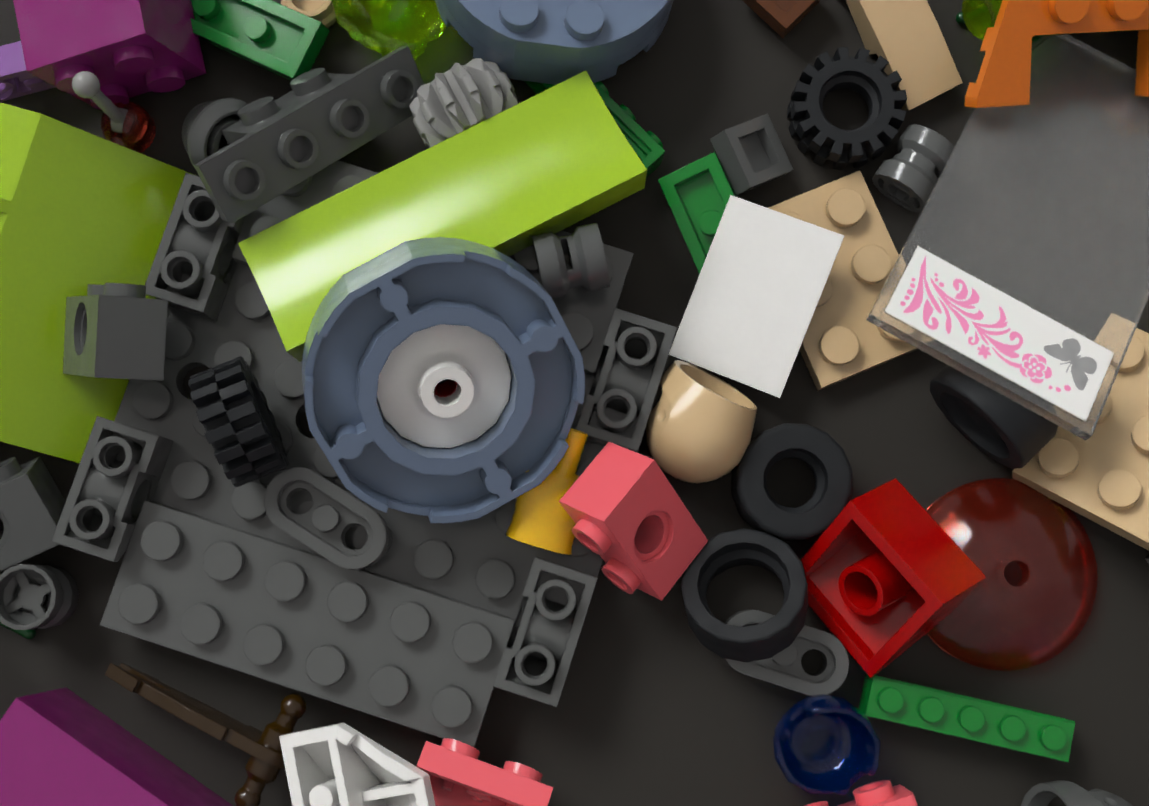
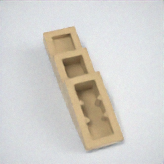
(911, 42)

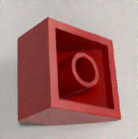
(885, 575)

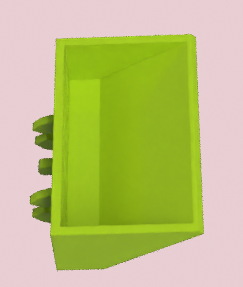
(68, 219)

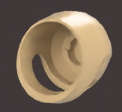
(698, 424)

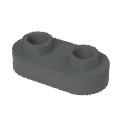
(327, 520)
(786, 667)

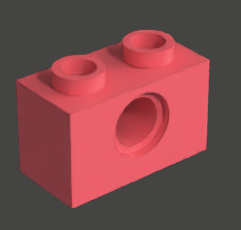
(633, 521)

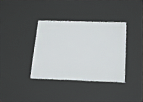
(756, 295)

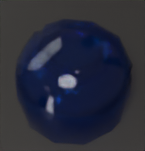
(825, 745)

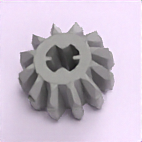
(461, 100)

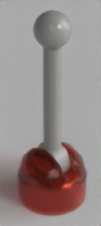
(128, 119)

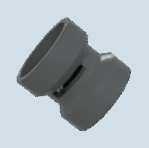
(915, 169)
(585, 257)
(24, 599)

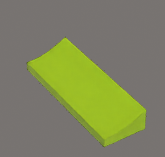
(487, 185)

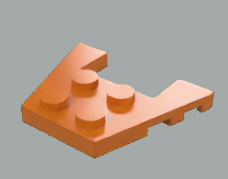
(1008, 45)

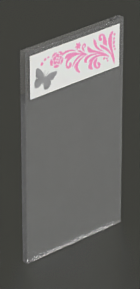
(1036, 241)

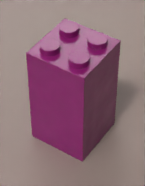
(122, 42)
(74, 755)

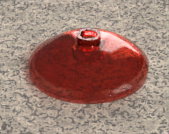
(1042, 614)

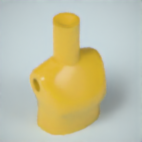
(538, 513)

